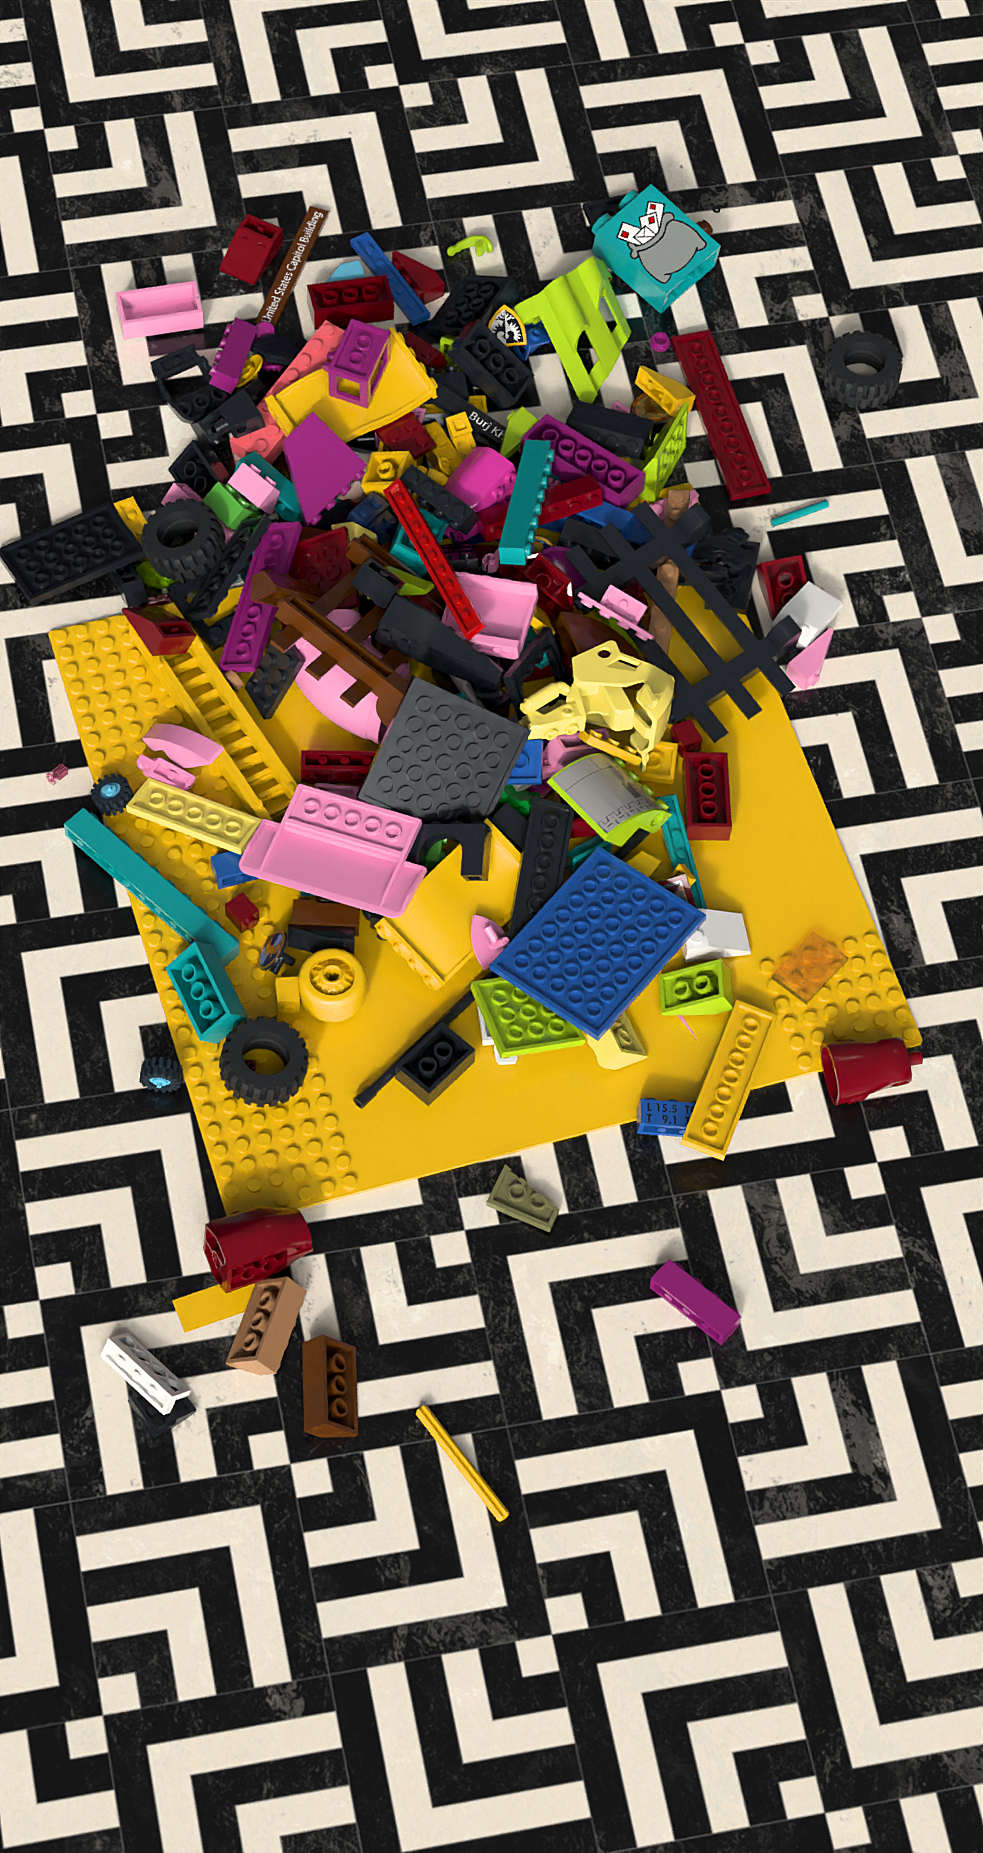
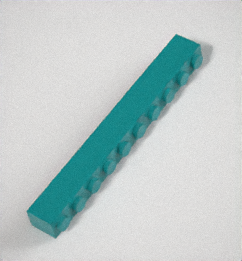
(148, 885)

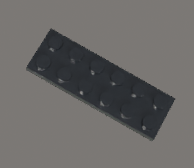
(226, 570)

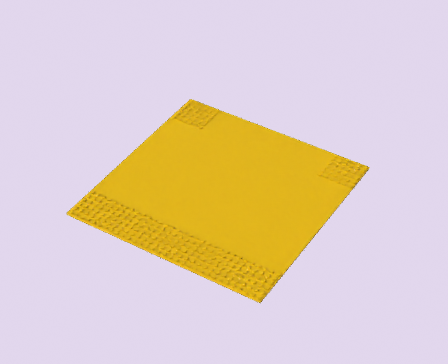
(318, 1147)

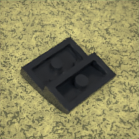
(154, 1420)

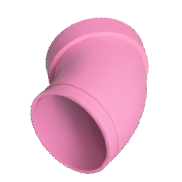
(325, 693)

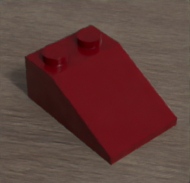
(780, 582)

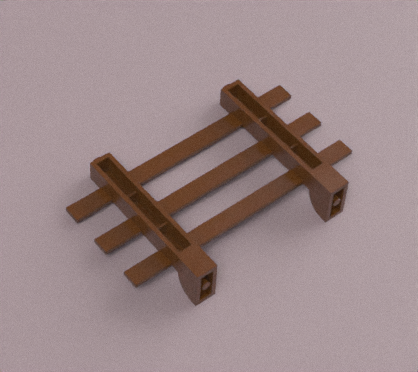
(344, 647)

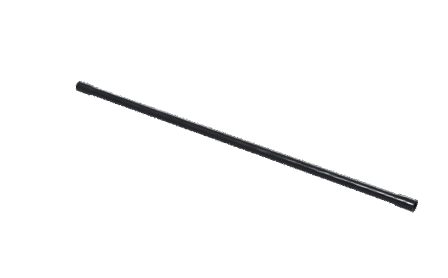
(371, 1090)

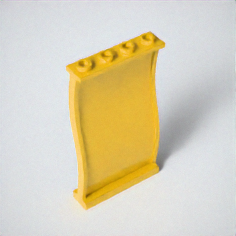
(399, 392)
(438, 920)

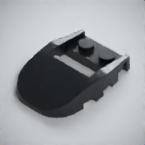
(194, 404)

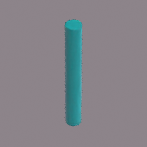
(799, 513)

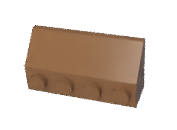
(266, 1326)

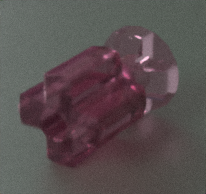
(58, 772)

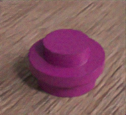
(659, 342)

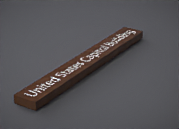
(292, 266)

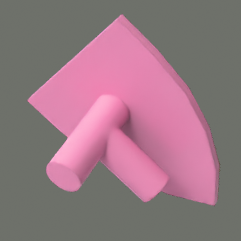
(487, 940)

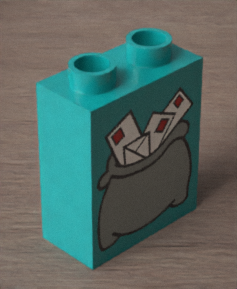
(654, 247)

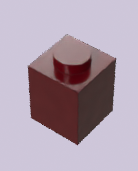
(686, 737)
(242, 913)

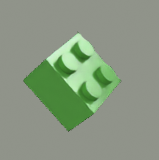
(230, 505)

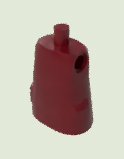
(865, 1067)

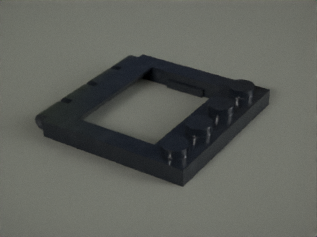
(213, 635)
(523, 667)

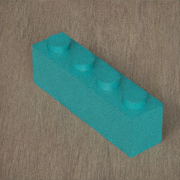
(287, 502)

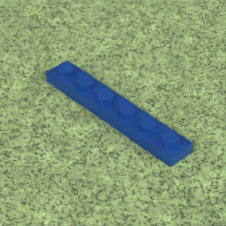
(380, 265)

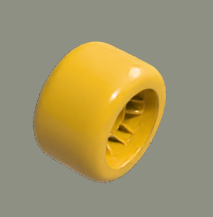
(332, 985)

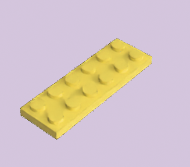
(194, 815)

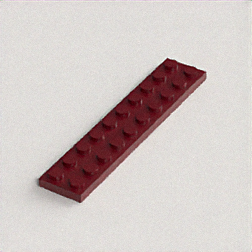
(720, 415)

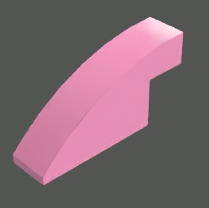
(182, 745)
(567, 749)

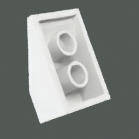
(811, 611)
(718, 937)

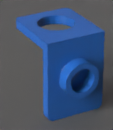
(534, 338)

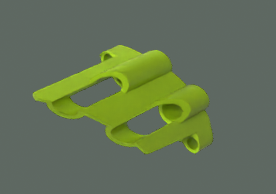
(571, 307)

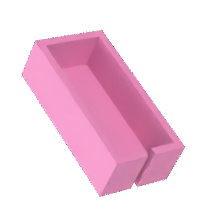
(159, 310)

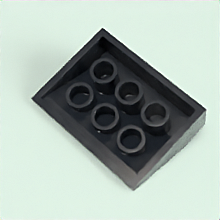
(471, 300)

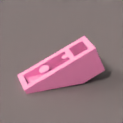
(807, 665)

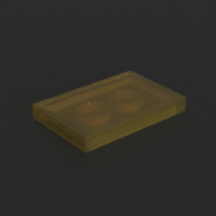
(809, 968)

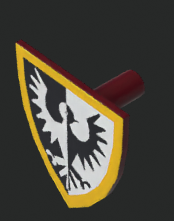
(508, 327)

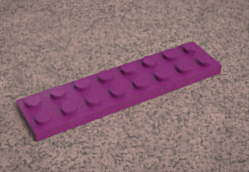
(253, 619)

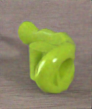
(480, 242)

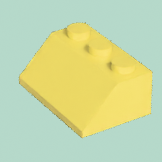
(618, 1045)

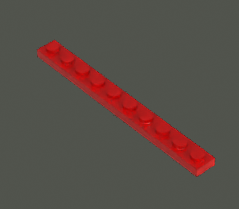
(434, 559)

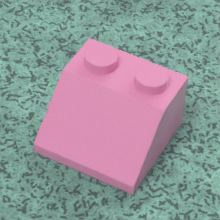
(255, 487)

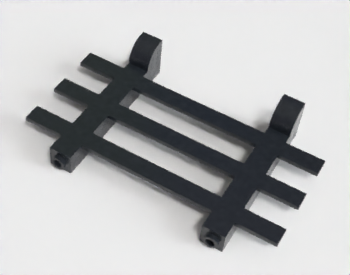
(724, 678)

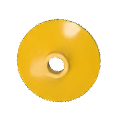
(250, 369)

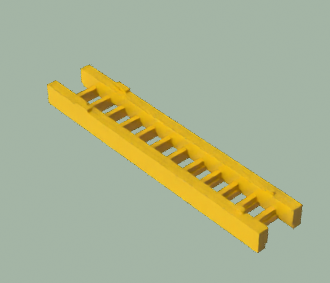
(199, 724)

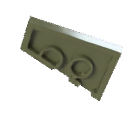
(517, 1199)

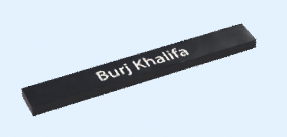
(479, 421)

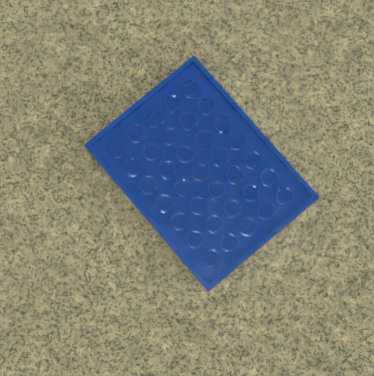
(598, 943)

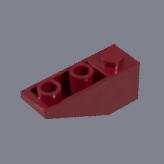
(420, 278)

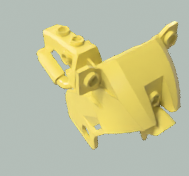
(600, 700)

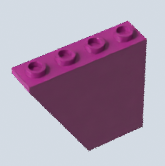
(319, 467)

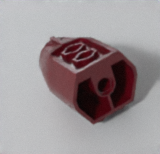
(254, 1245)

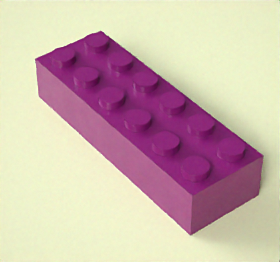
(581, 457)

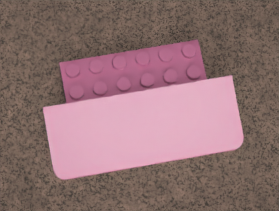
(339, 852)

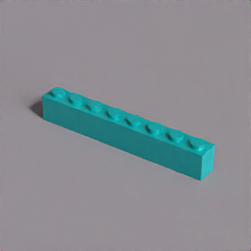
(526, 502)

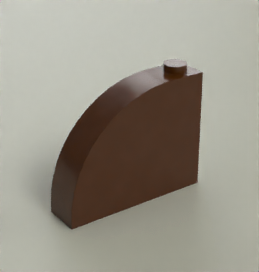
(581, 633)

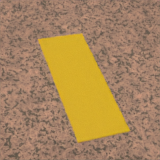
(211, 1306)

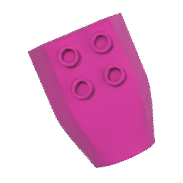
(481, 483)

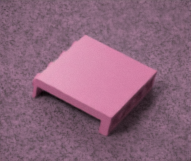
(505, 610)

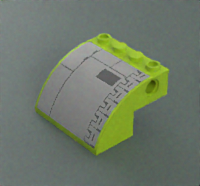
(609, 797)

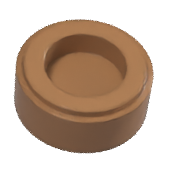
(233, 680)

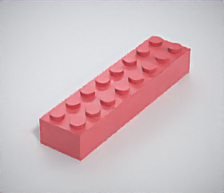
(269, 440)

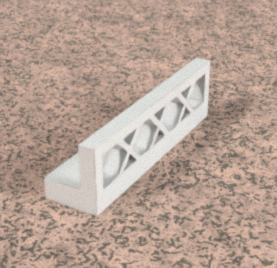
(140, 1372)

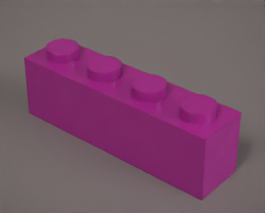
(232, 354)
(695, 1301)

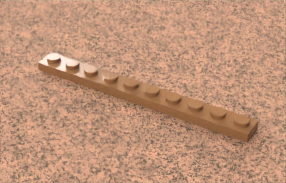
(668, 573)

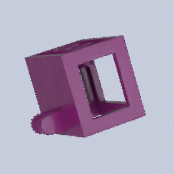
(357, 360)

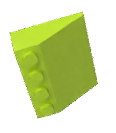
(664, 454)

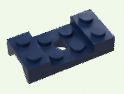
(374, 517)

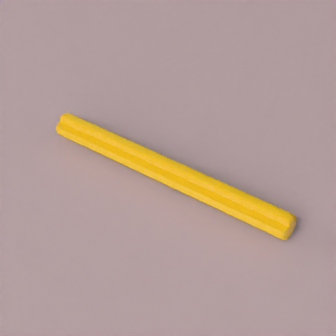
(462, 1463)

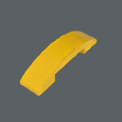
(460, 434)

